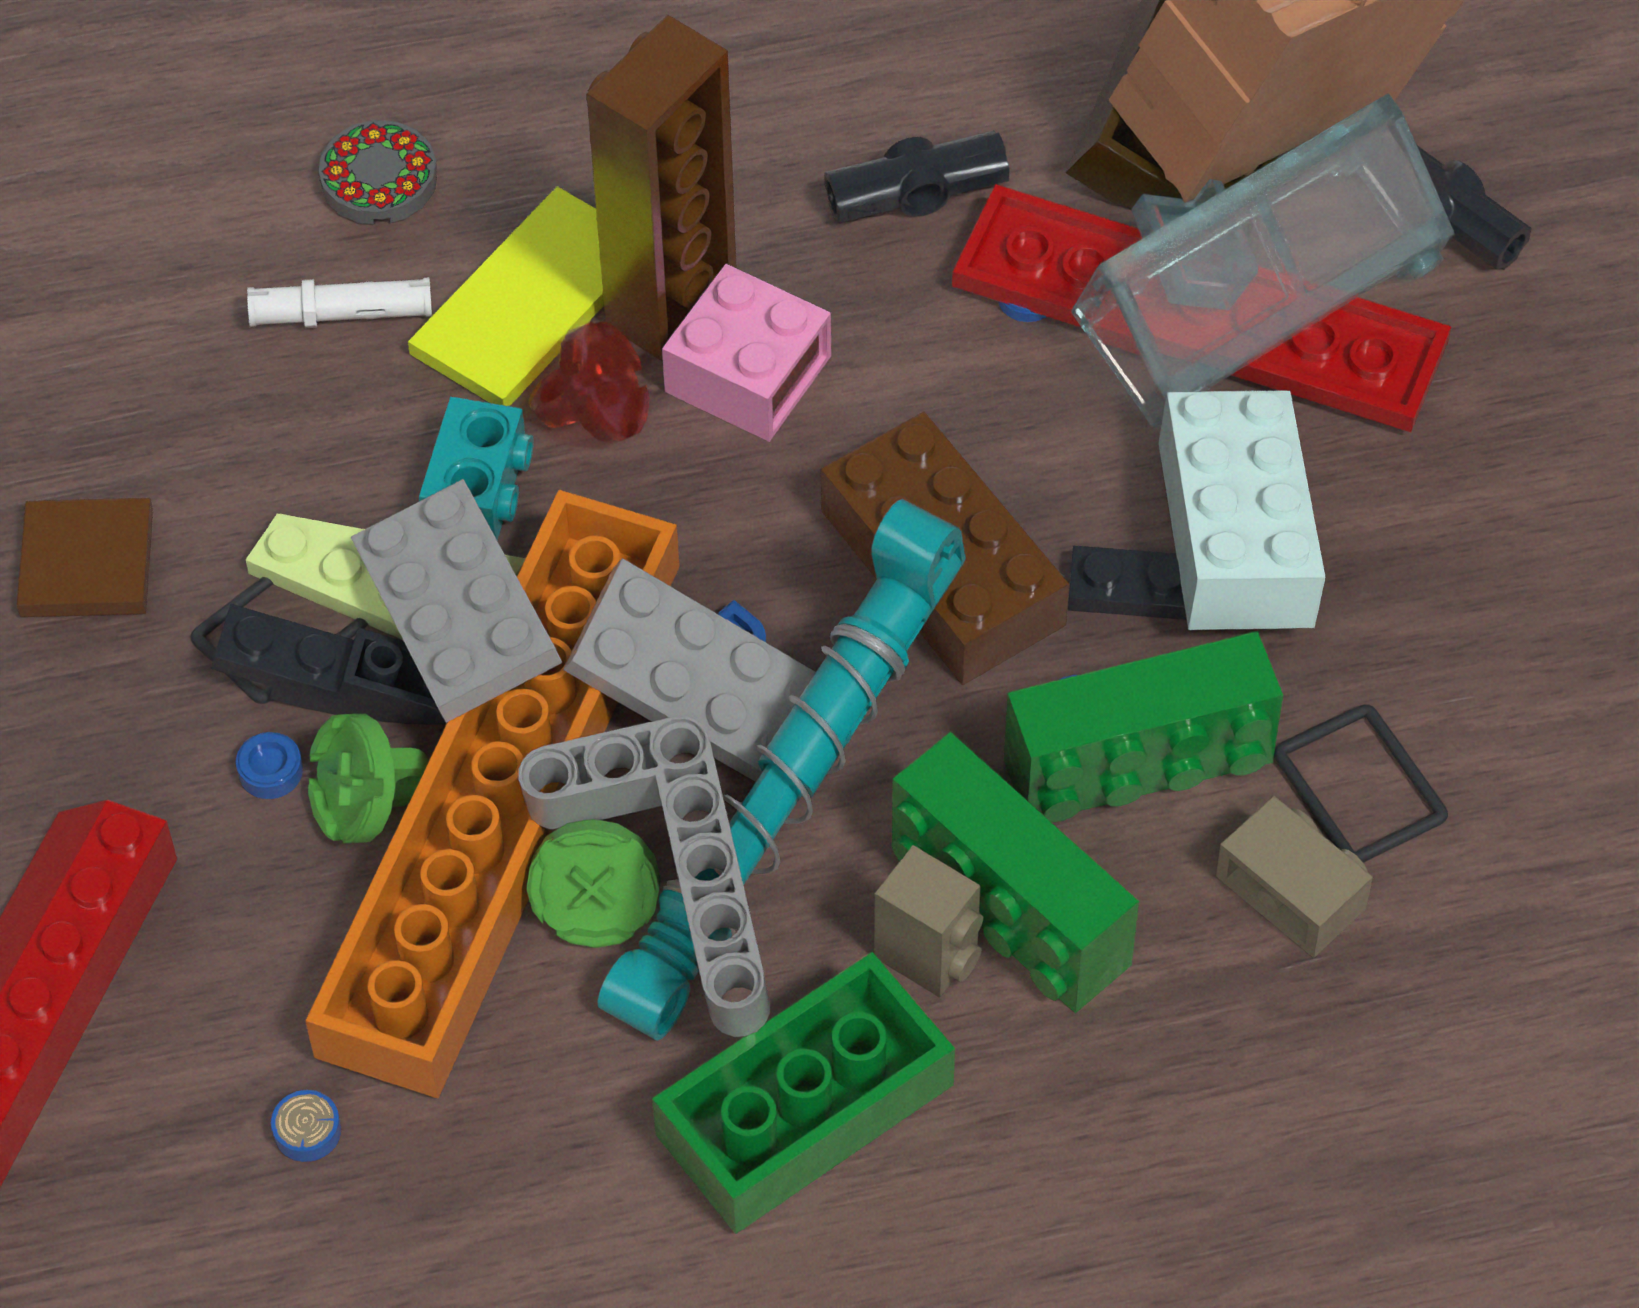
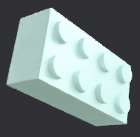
(1240, 510)

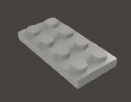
(456, 600)
(684, 660)

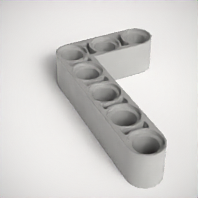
(695, 845)

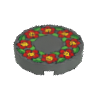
(378, 172)

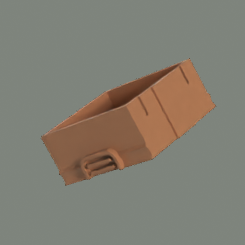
(1255, 78)

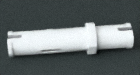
(338, 302)

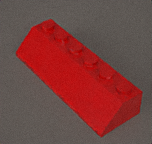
(64, 945)

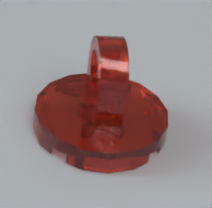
(594, 385)

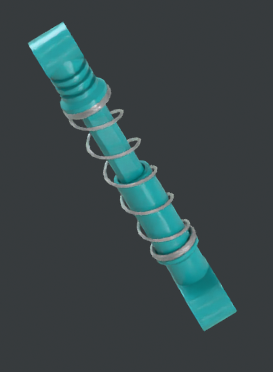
(914, 566)

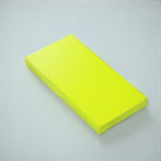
(518, 303)

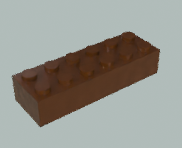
(662, 179)

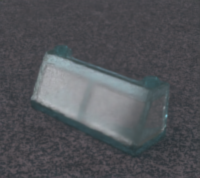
(1266, 259)

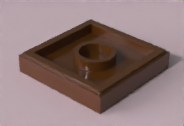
(85, 557)

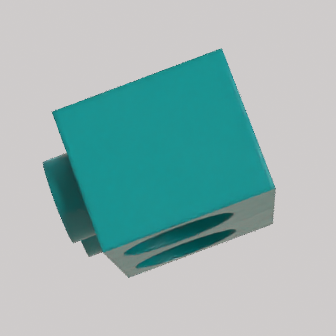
(485, 470)

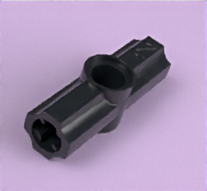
(916, 176)
(1474, 217)

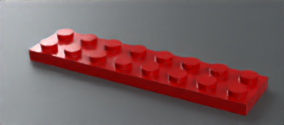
(1353, 360)

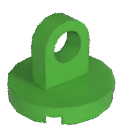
(359, 777)
(593, 883)

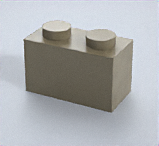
(1294, 875)
(928, 922)

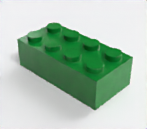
(1143, 727)
(1036, 885)
(803, 1092)

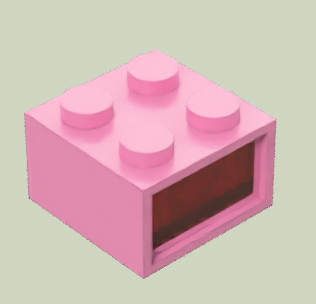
(747, 352)

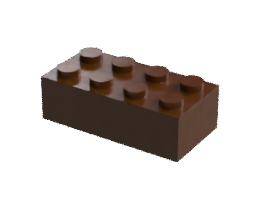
(1006, 588)

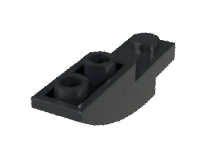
(326, 669)

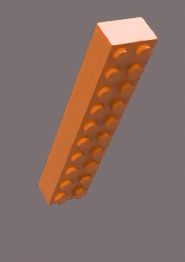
(466, 842)

